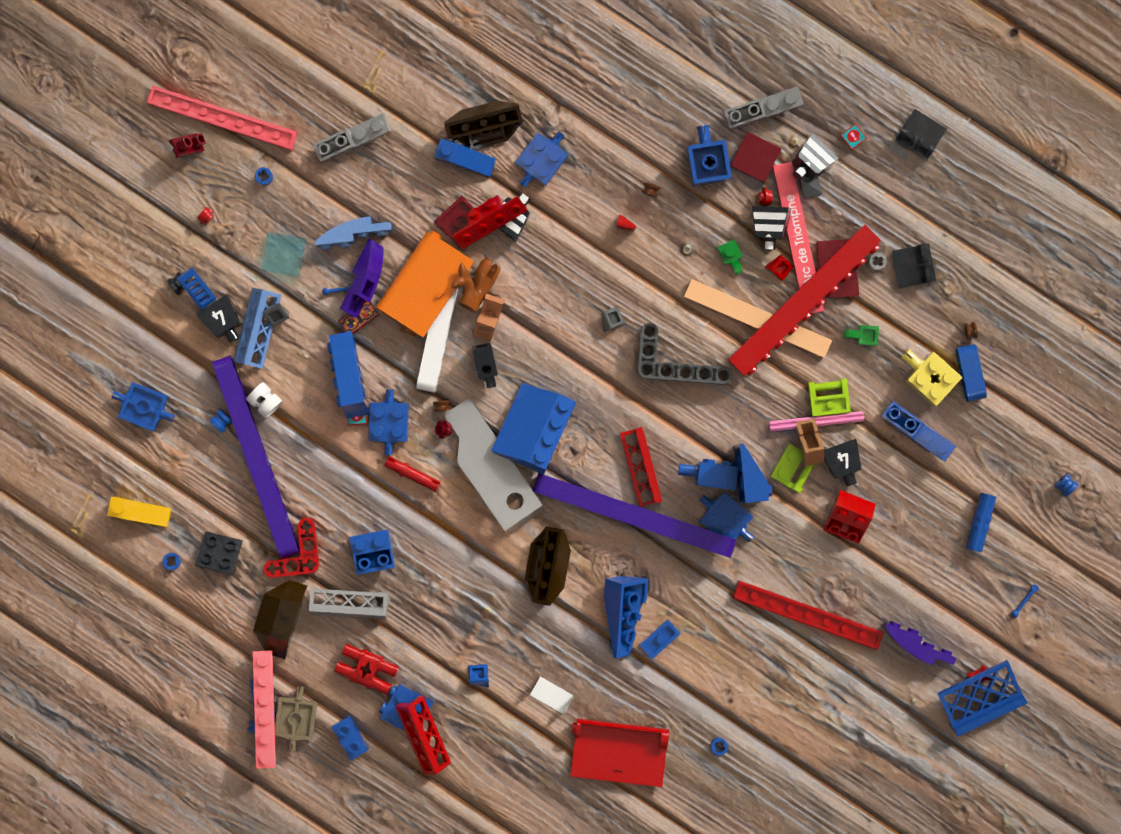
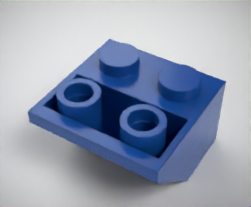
(372, 551)

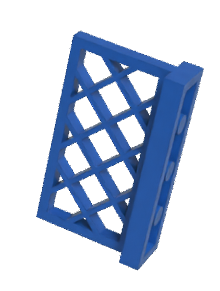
(984, 713)

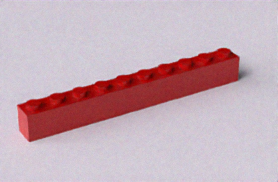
(804, 300)

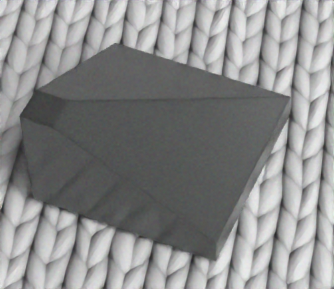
(810, 188)
(276, 314)
(611, 319)

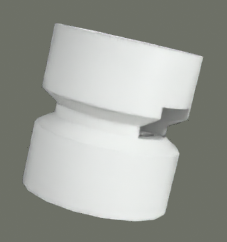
(267, 406)

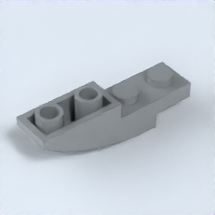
(764, 108)
(352, 138)

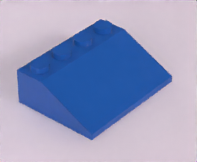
(533, 427)
(750, 479)

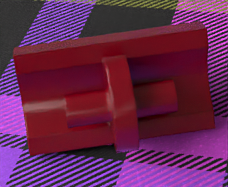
(188, 145)

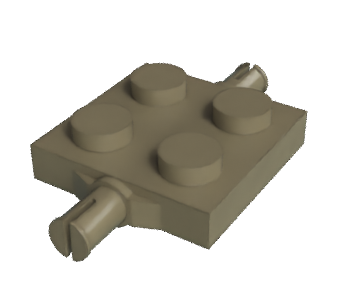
(295, 718)

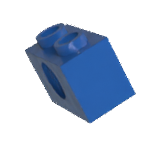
(350, 737)

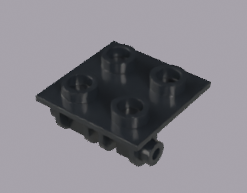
(920, 134)
(913, 265)
(219, 553)

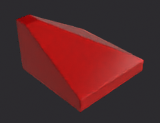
(624, 223)
(779, 267)

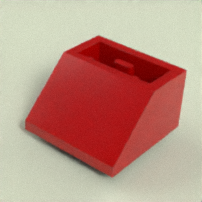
(849, 516)

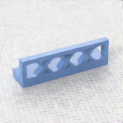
(250, 330)

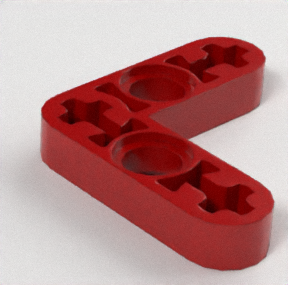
(305, 555)

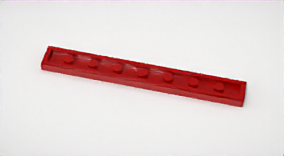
(808, 615)

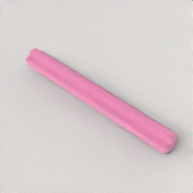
(820, 420)

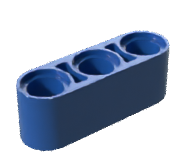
(971, 372)

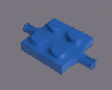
(541, 159)
(143, 406)
(389, 422)
(726, 517)

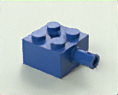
(715, 152)
(712, 474)

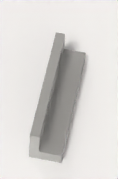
(348, 611)

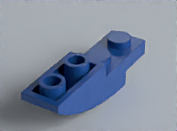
(918, 431)

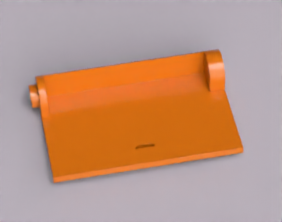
(424, 284)

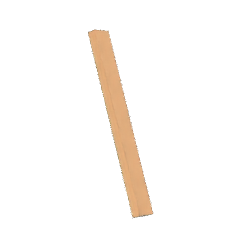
(753, 316)

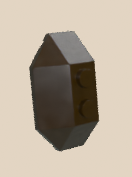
(484, 124)
(547, 565)
(279, 617)

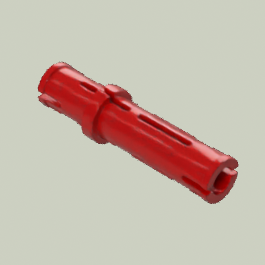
(405, 470)

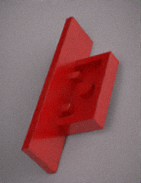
(488, 218)

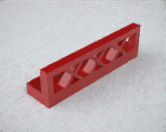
(646, 460)
(421, 739)

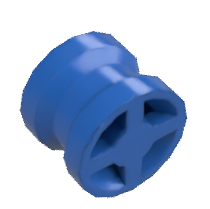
(220, 420)
(1066, 485)

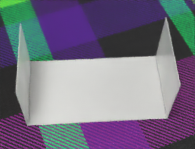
(551, 695)

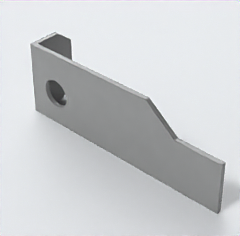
(490, 473)

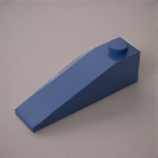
(623, 603)

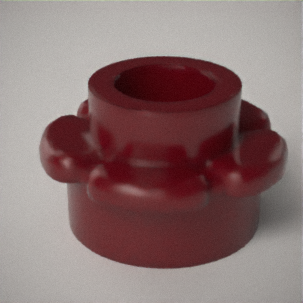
(443, 429)

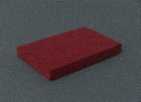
(825, 251)

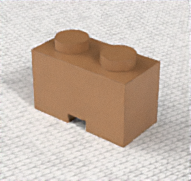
(810, 442)

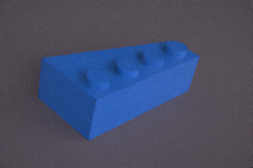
(348, 374)

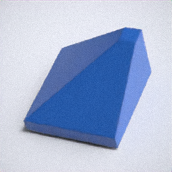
(479, 675)

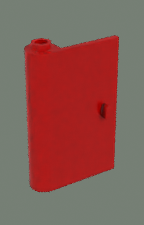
(609, 747)

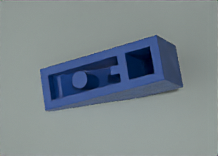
(464, 158)

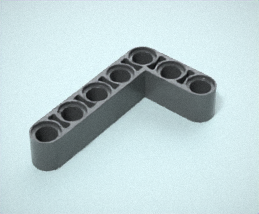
(674, 367)

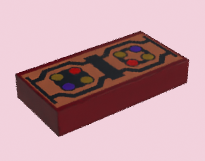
(365, 316)

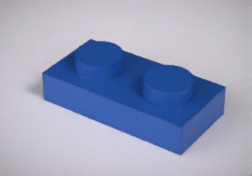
(659, 639)

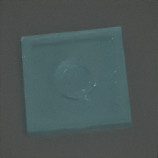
(283, 254)

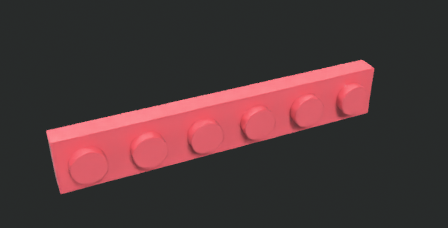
(264, 709)

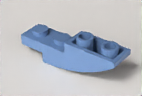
(345, 233)

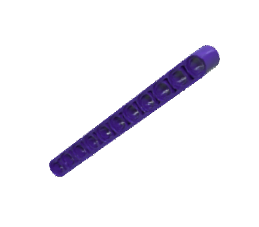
(256, 456)
(634, 515)

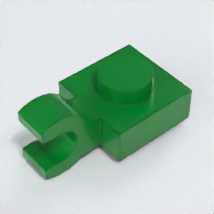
(730, 254)
(865, 334)

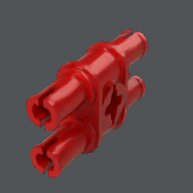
(356, 674)

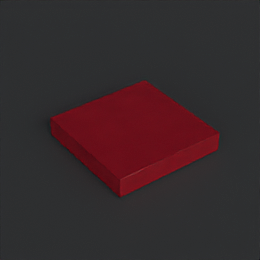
(755, 157)
(454, 218)

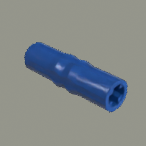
(981, 522)

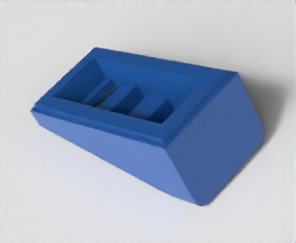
(204, 297)

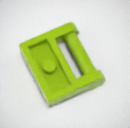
(831, 403)
(788, 465)

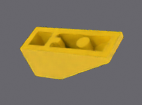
(139, 511)

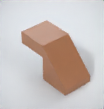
(488, 317)

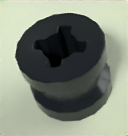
(175, 285)

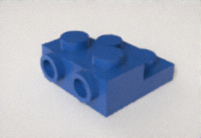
(400, 695)

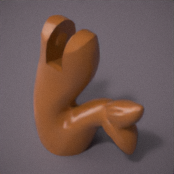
(475, 292)

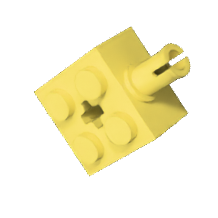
(920, 377)

